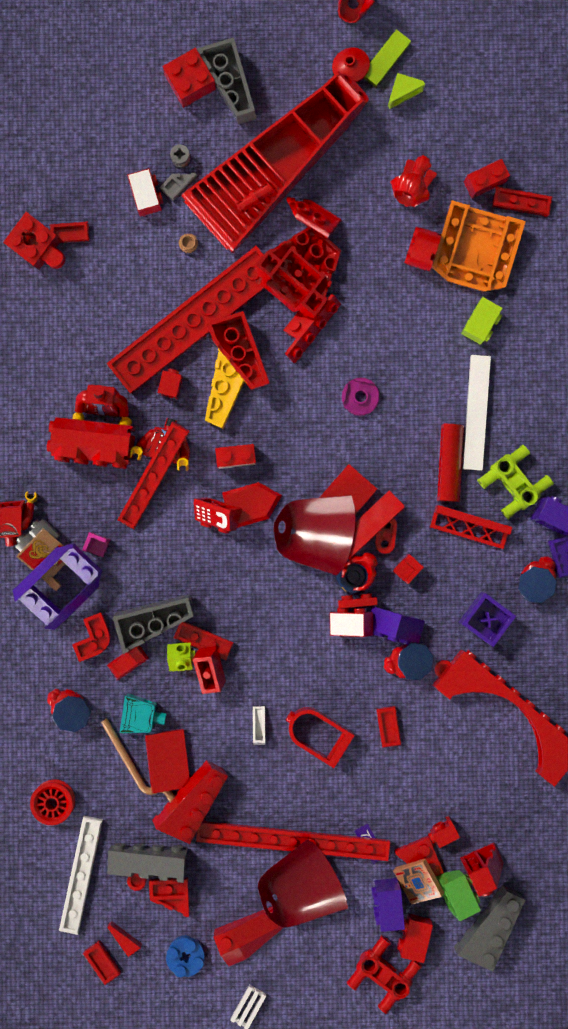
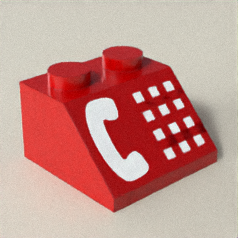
(217, 514)

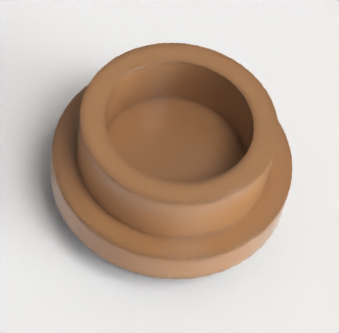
(188, 243)

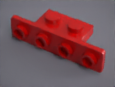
(306, 328)

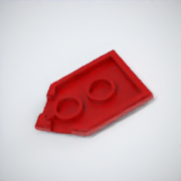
(314, 216)
(255, 500)

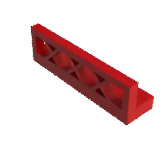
(476, 521)

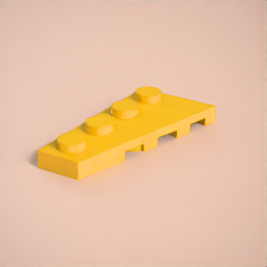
(224, 392)

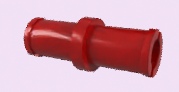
(254, 197)

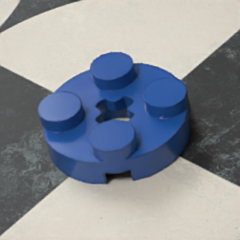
(183, 967)

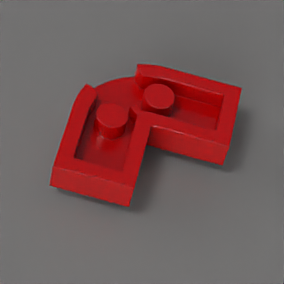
(98, 639)

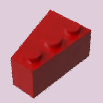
(484, 868)

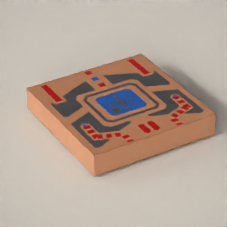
(418, 881)

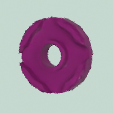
(360, 385)

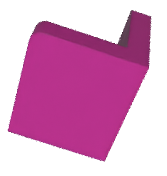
(96, 544)

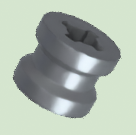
(180, 161)

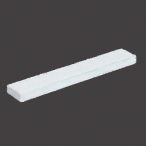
(476, 412)
(81, 875)

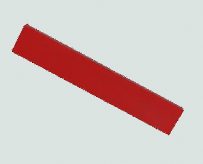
(153, 475)

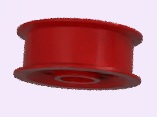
(35, 803)

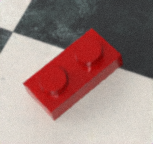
(348, 601)

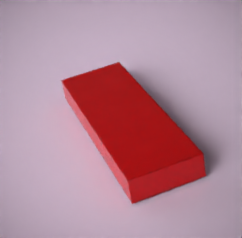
(522, 201)
(203, 639)

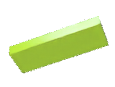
(387, 57)

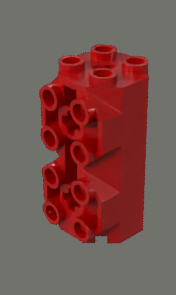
(91, 442)

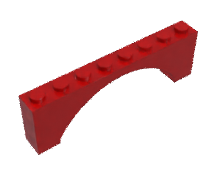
(468, 676)

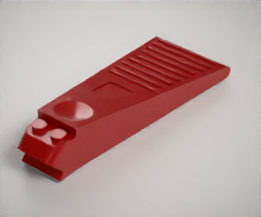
(275, 156)

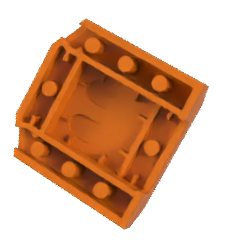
(477, 247)

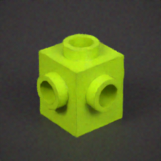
(180, 656)

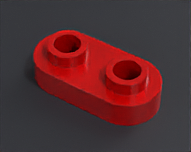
(388, 535)

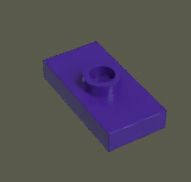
(559, 553)

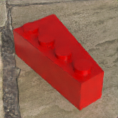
(191, 804)

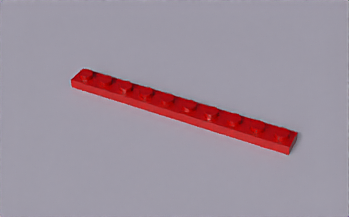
(290, 839)

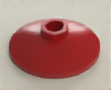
(357, 69)

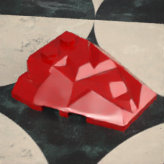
(300, 271)

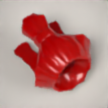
(412, 185)

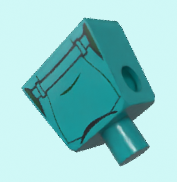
(140, 715)

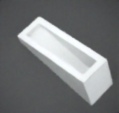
(259, 725)

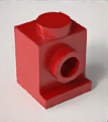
(443, 833)

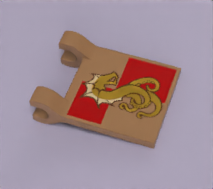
(37, 551)

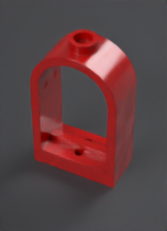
(339, 747)

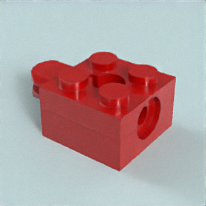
(35, 243)

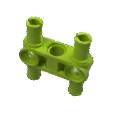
(515, 482)

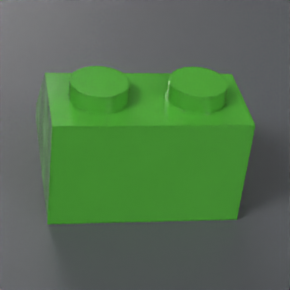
(458, 894)

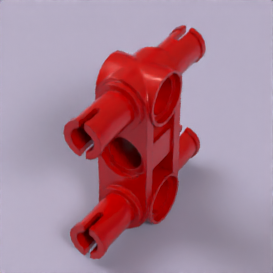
(384, 974)

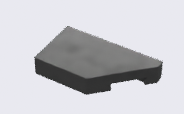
(177, 184)

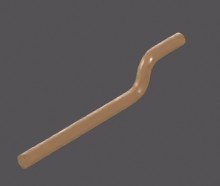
(128, 762)

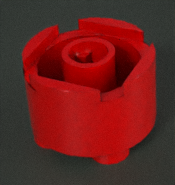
(423, 248)

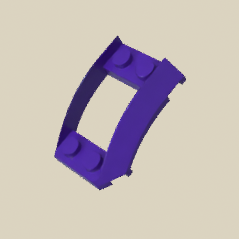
(40, 604)

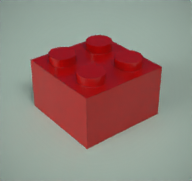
(189, 77)

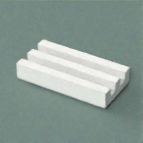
(240, 1021)

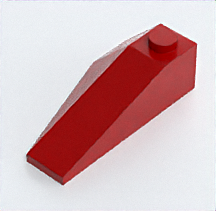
(244, 936)

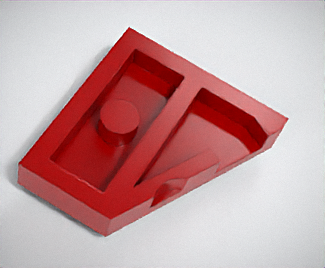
(420, 850)
(170, 894)

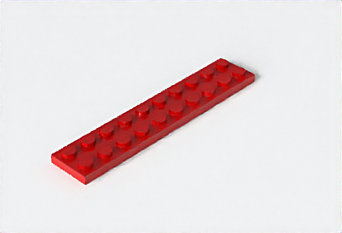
(188, 322)

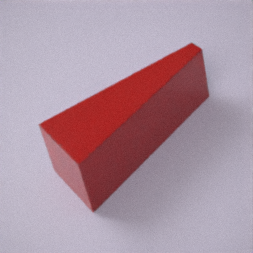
(124, 939)

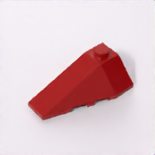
(237, 344)

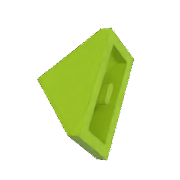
(404, 89)

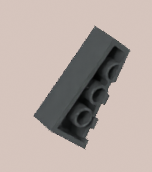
(226, 69)
(148, 621)
(148, 861)
(490, 932)

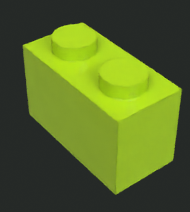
(481, 321)

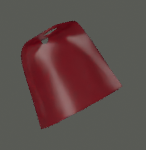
(317, 526)
(304, 887)

